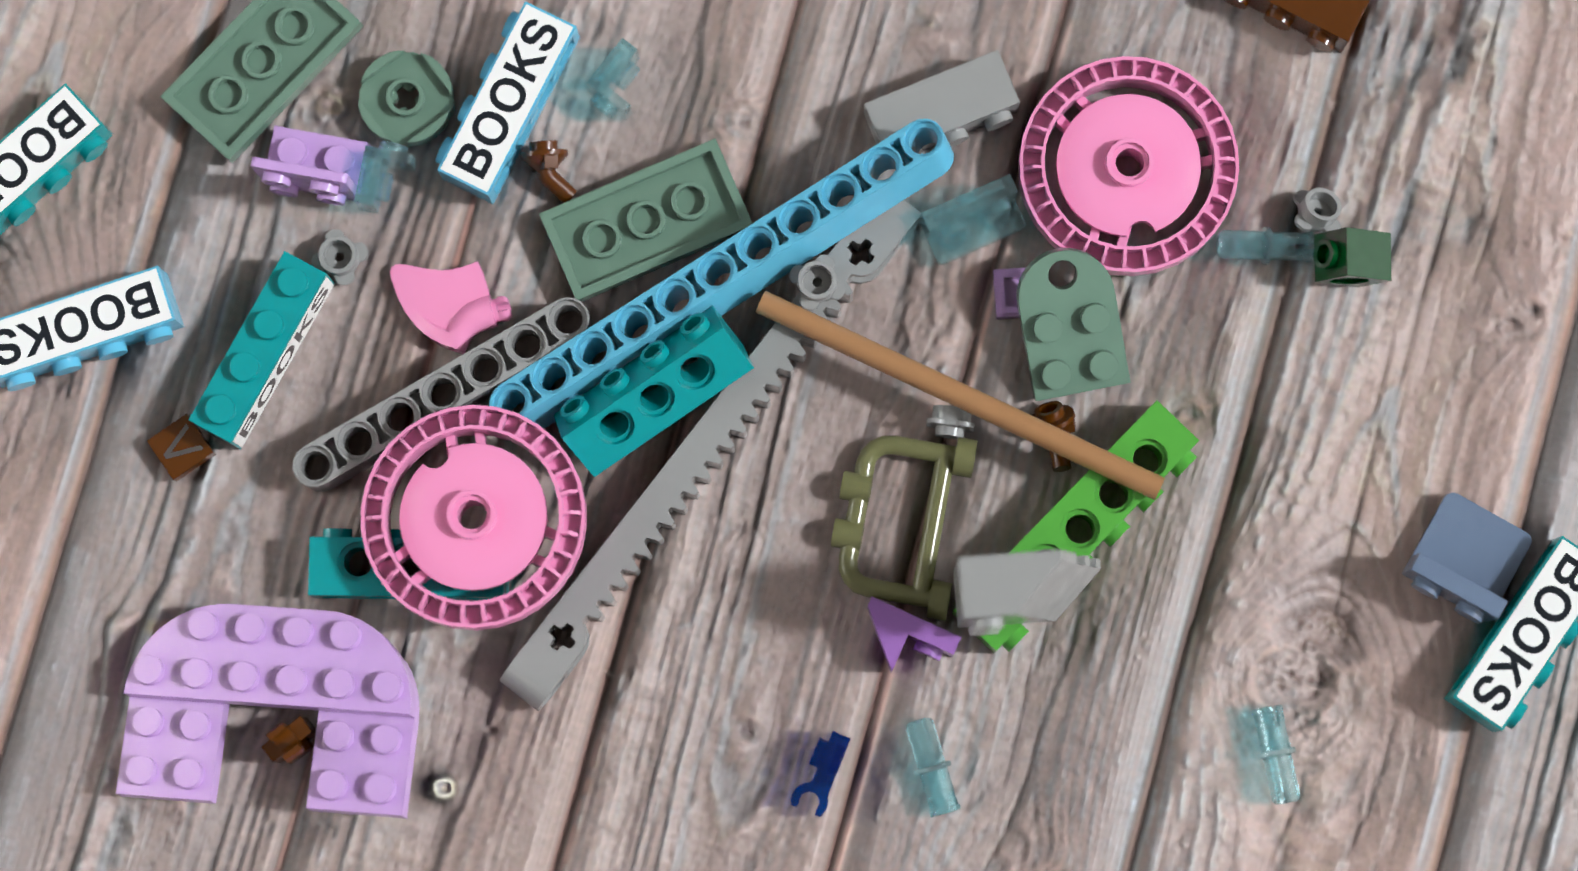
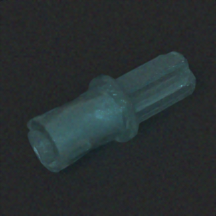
(1264, 245)
(1276, 754)
(932, 767)

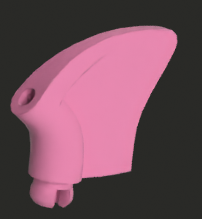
(449, 303)

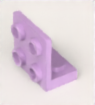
(312, 165)

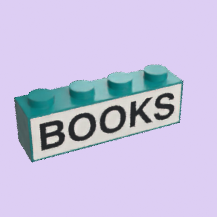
(44, 153)
(262, 350)
(1522, 641)

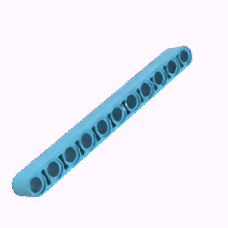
(738, 258)

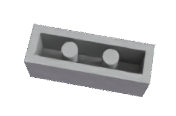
(956, 99)

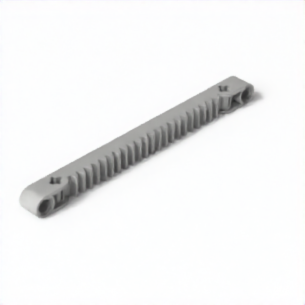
(540, 668)

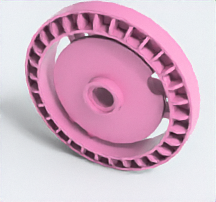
(1138, 129)
(479, 556)

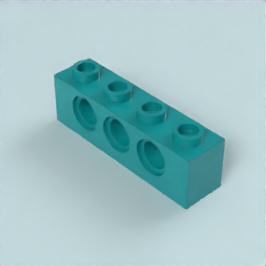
(645, 414)
(331, 576)

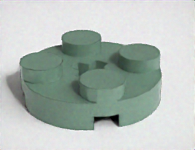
(412, 71)

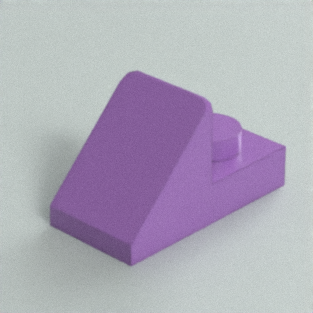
(895, 625)

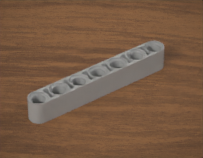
(419, 394)

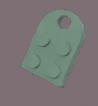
(1070, 329)

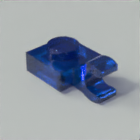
(827, 760)

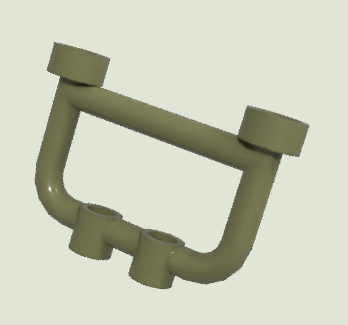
(857, 488)

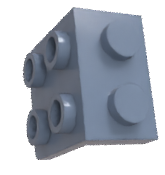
(1467, 558)

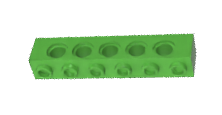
(1153, 431)

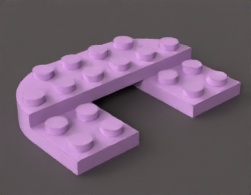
(276, 660)

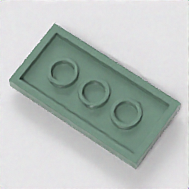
(259, 68)
(646, 220)

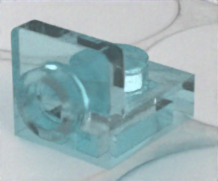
(615, 71)
(374, 181)

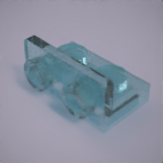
(972, 220)

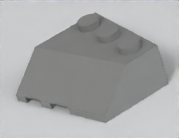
(1018, 588)

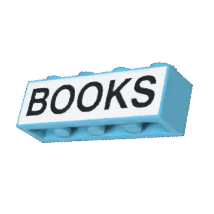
(508, 101)
(87, 326)

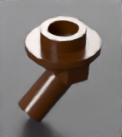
(544, 160)
(1063, 418)

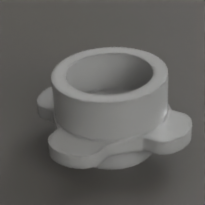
(1321, 202)
(337, 243)
(823, 269)
(950, 422)

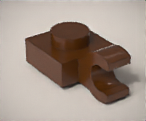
(290, 741)

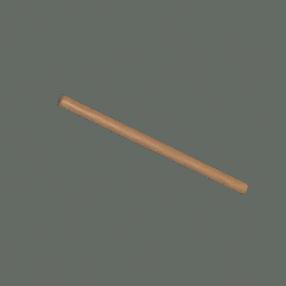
(960, 395)

